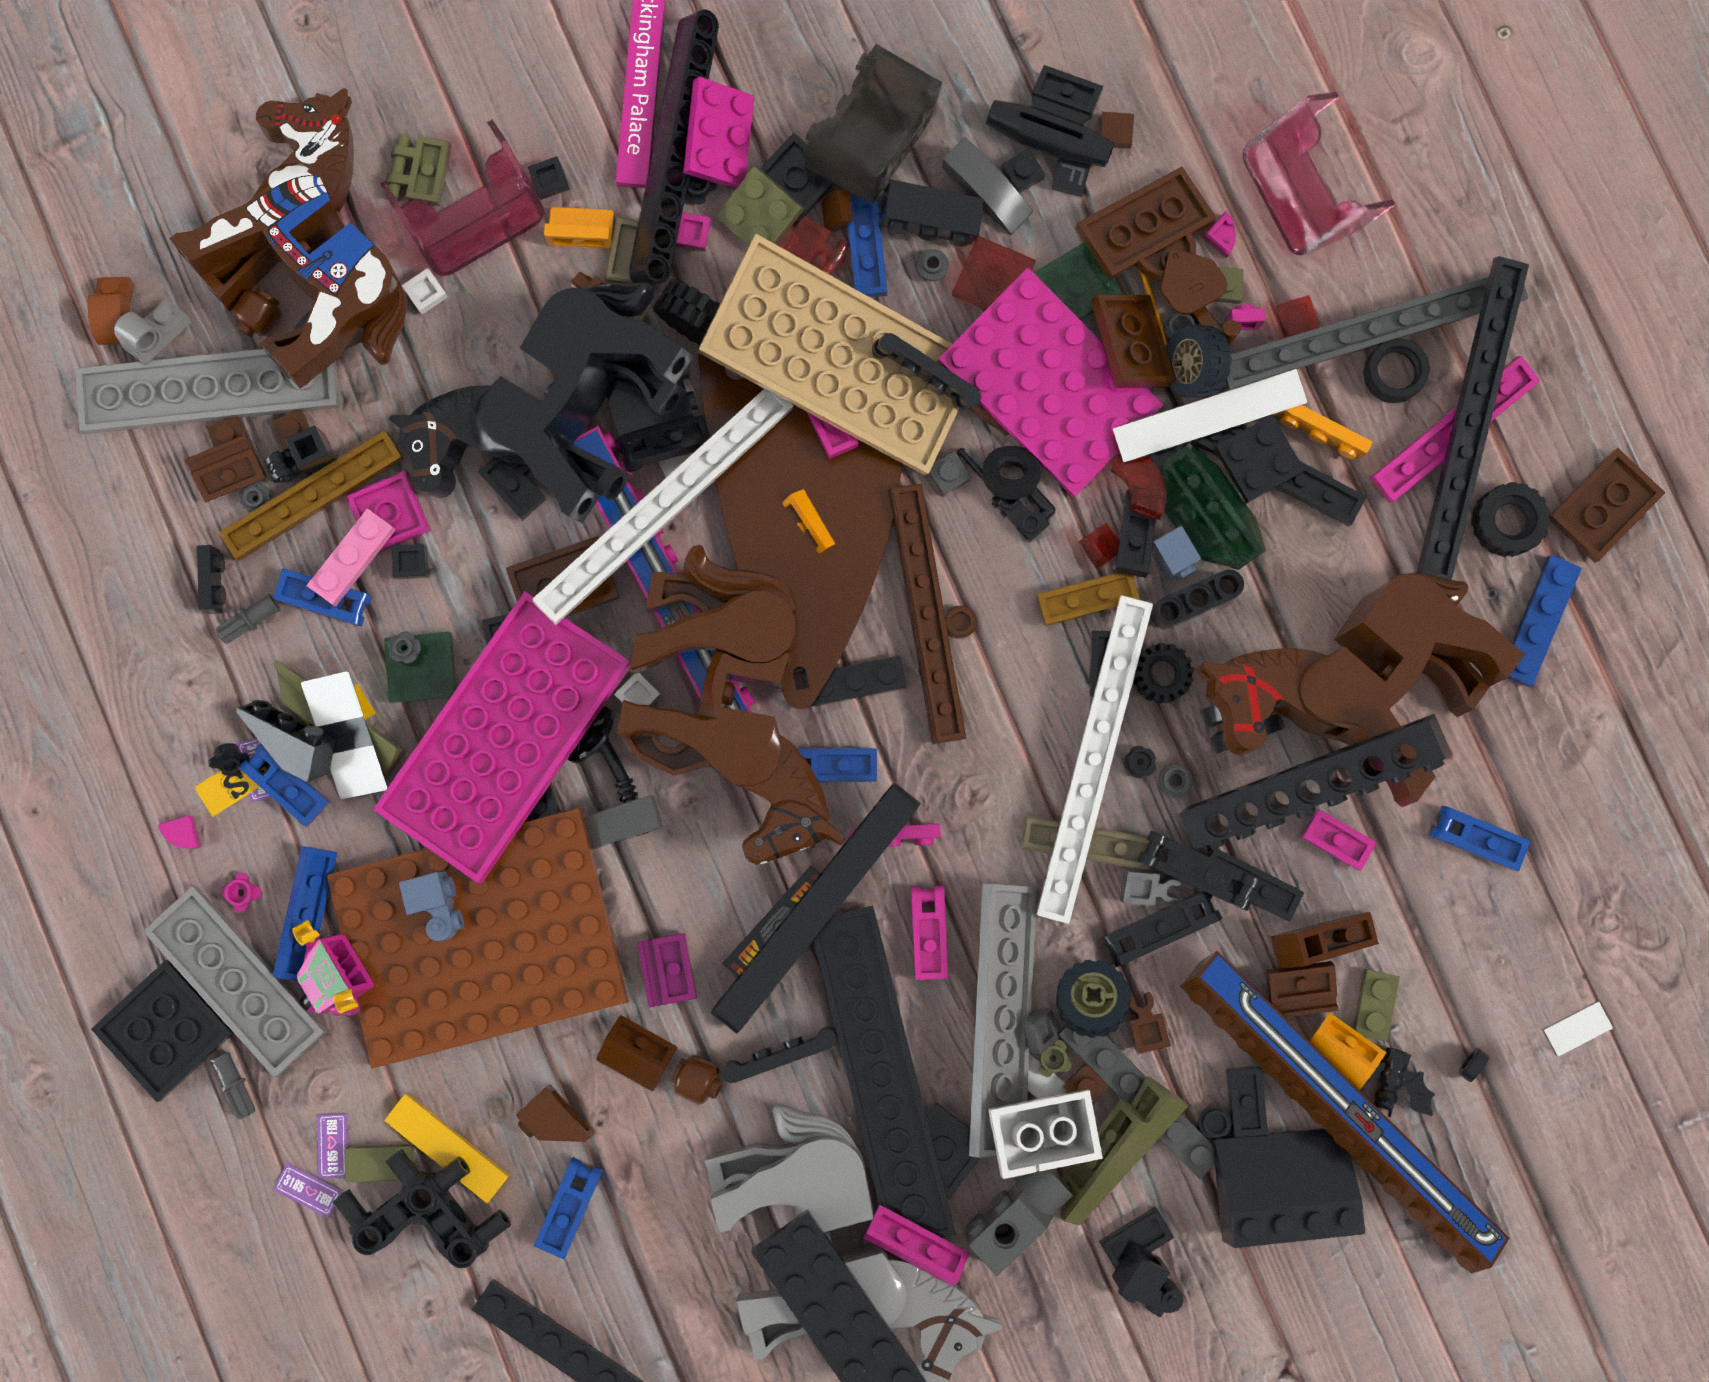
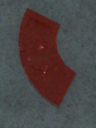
(1144, 483)

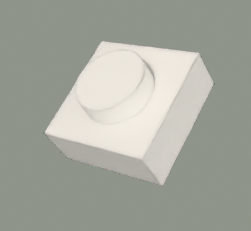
(424, 291)
(638, 691)

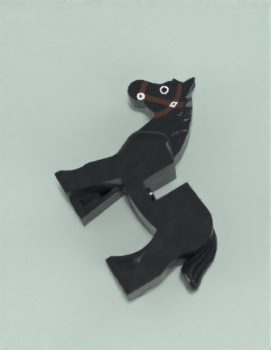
(587, 345)

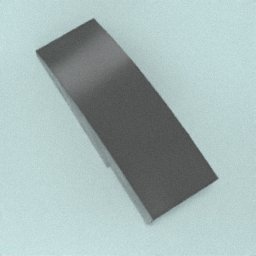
(984, 180)
(623, 822)

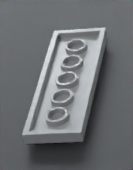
(234, 981)

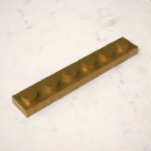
(311, 495)

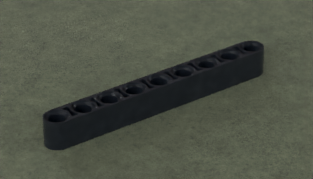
(665, 162)
(815, 907)

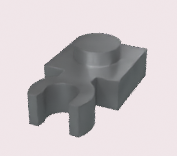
(1144, 886)

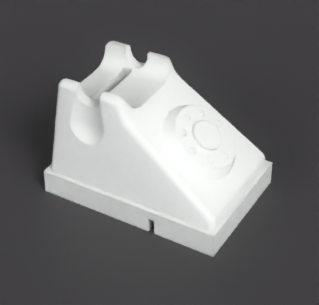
(1045, 1133)

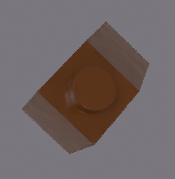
(552, 1119)

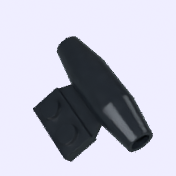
(1055, 119)

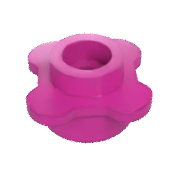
(231, 892)

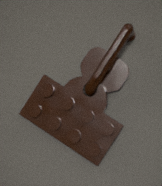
(1159, 225)

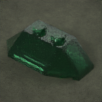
(1210, 510)

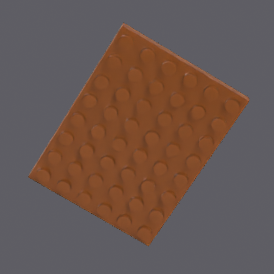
(527, 953)

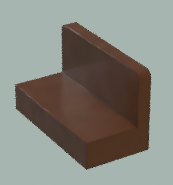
(636, 1053)

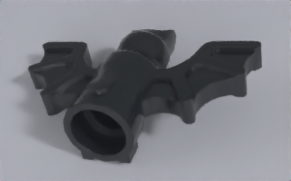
(1392, 1075)

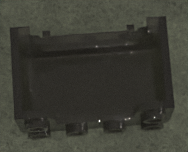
(873, 124)

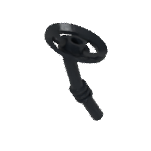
(597, 740)

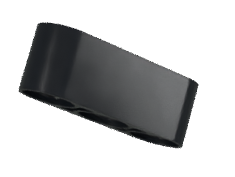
(1210, 591)

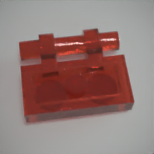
(810, 240)

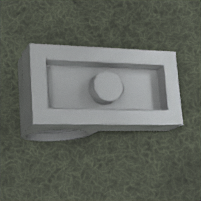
(150, 335)

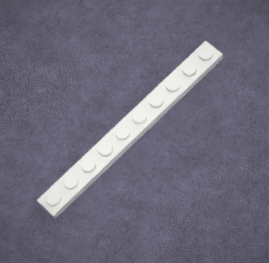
(661, 505)
(1094, 759)

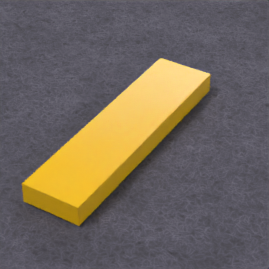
(445, 1145)

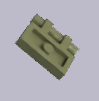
(427, 171)

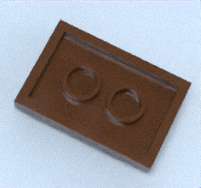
(1133, 341)
(1606, 505)
(538, 572)

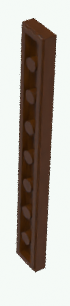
(927, 614)

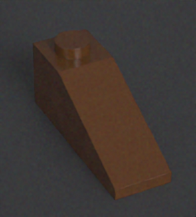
(1324, 940)

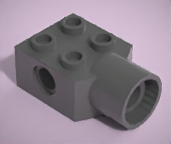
(1028, 1212)

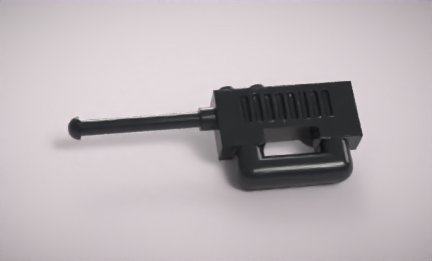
(1026, 523)

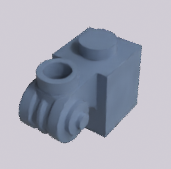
(435, 895)

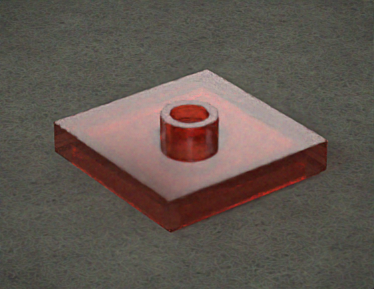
(989, 272)

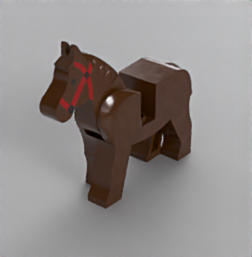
(1348, 695)

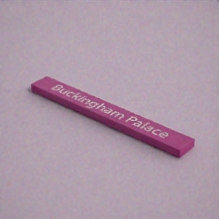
(640, 93)

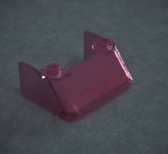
(1293, 186)
(477, 221)

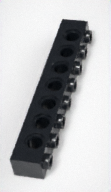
(1422, 734)

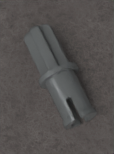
(247, 619)
(233, 1086)

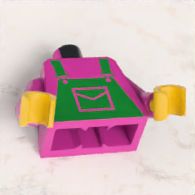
(330, 973)

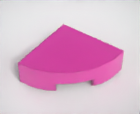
(1222, 235)
(181, 832)

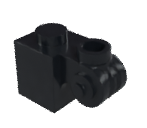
(307, 455)
(1145, 1279)

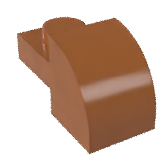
(107, 305)

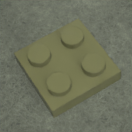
(760, 209)

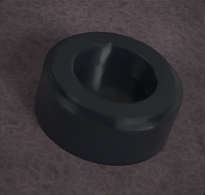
(1473, 1065)

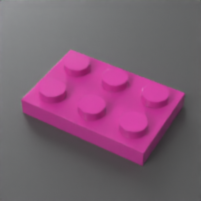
(718, 133)

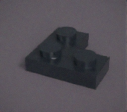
(513, 486)

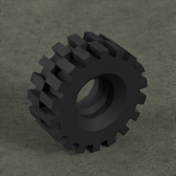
(686, 310)

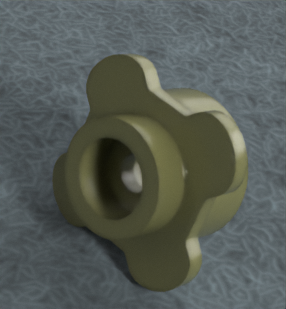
(1060, 1064)

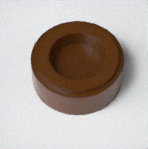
(960, 622)

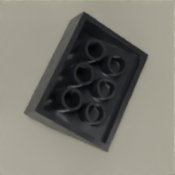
(1286, 1188)

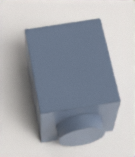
(1176, 554)

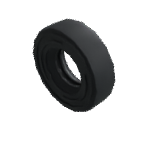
(1006, 487)

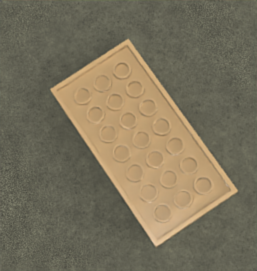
(813, 347)

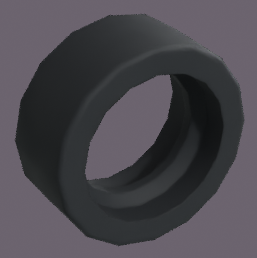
(1413, 353)

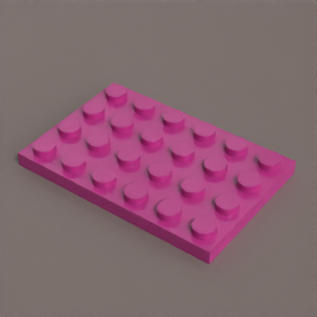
(1047, 381)

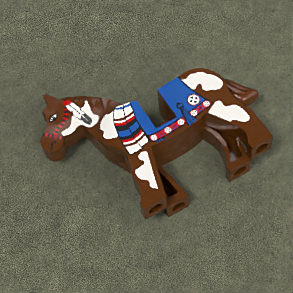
(300, 225)

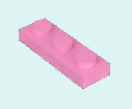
(351, 557)

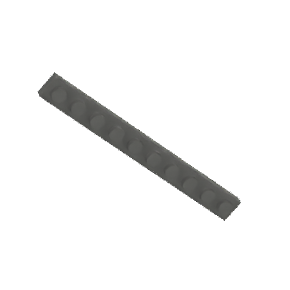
(1357, 333)

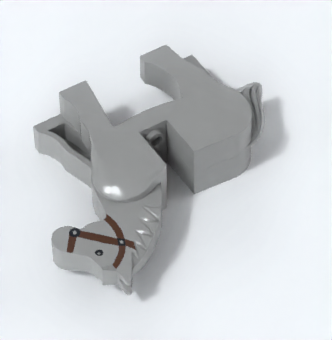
(829, 1178)

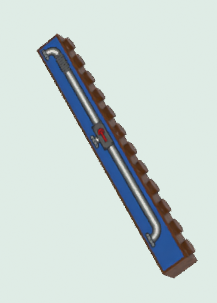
(1345, 1113)

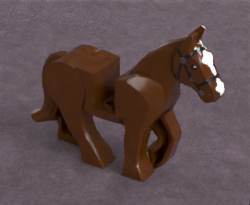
(753, 642)

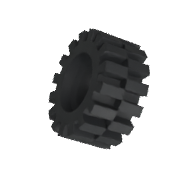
(1182, 668)

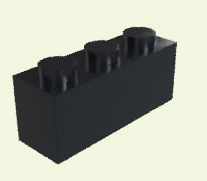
(931, 213)

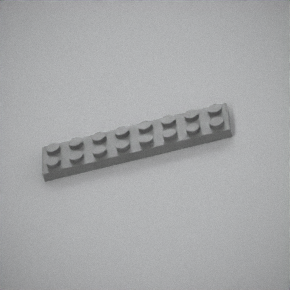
(194, 391)
(1002, 1007)

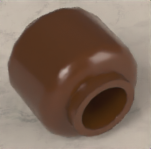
(256, 312)
(696, 1079)

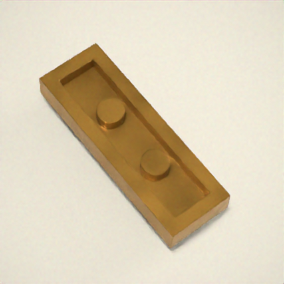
(1085, 598)

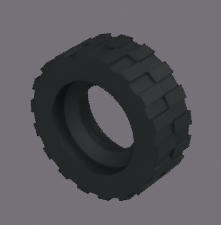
(1536, 519)

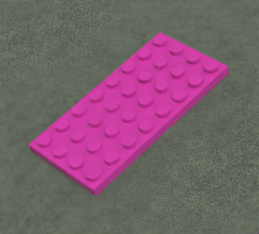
(502, 738)

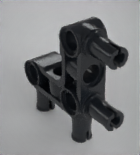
(440, 1216)

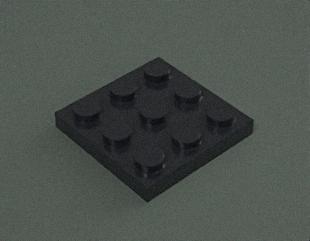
(162, 1031)

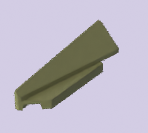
(294, 698)
(1123, 1141)

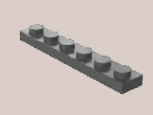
(1126, 1081)

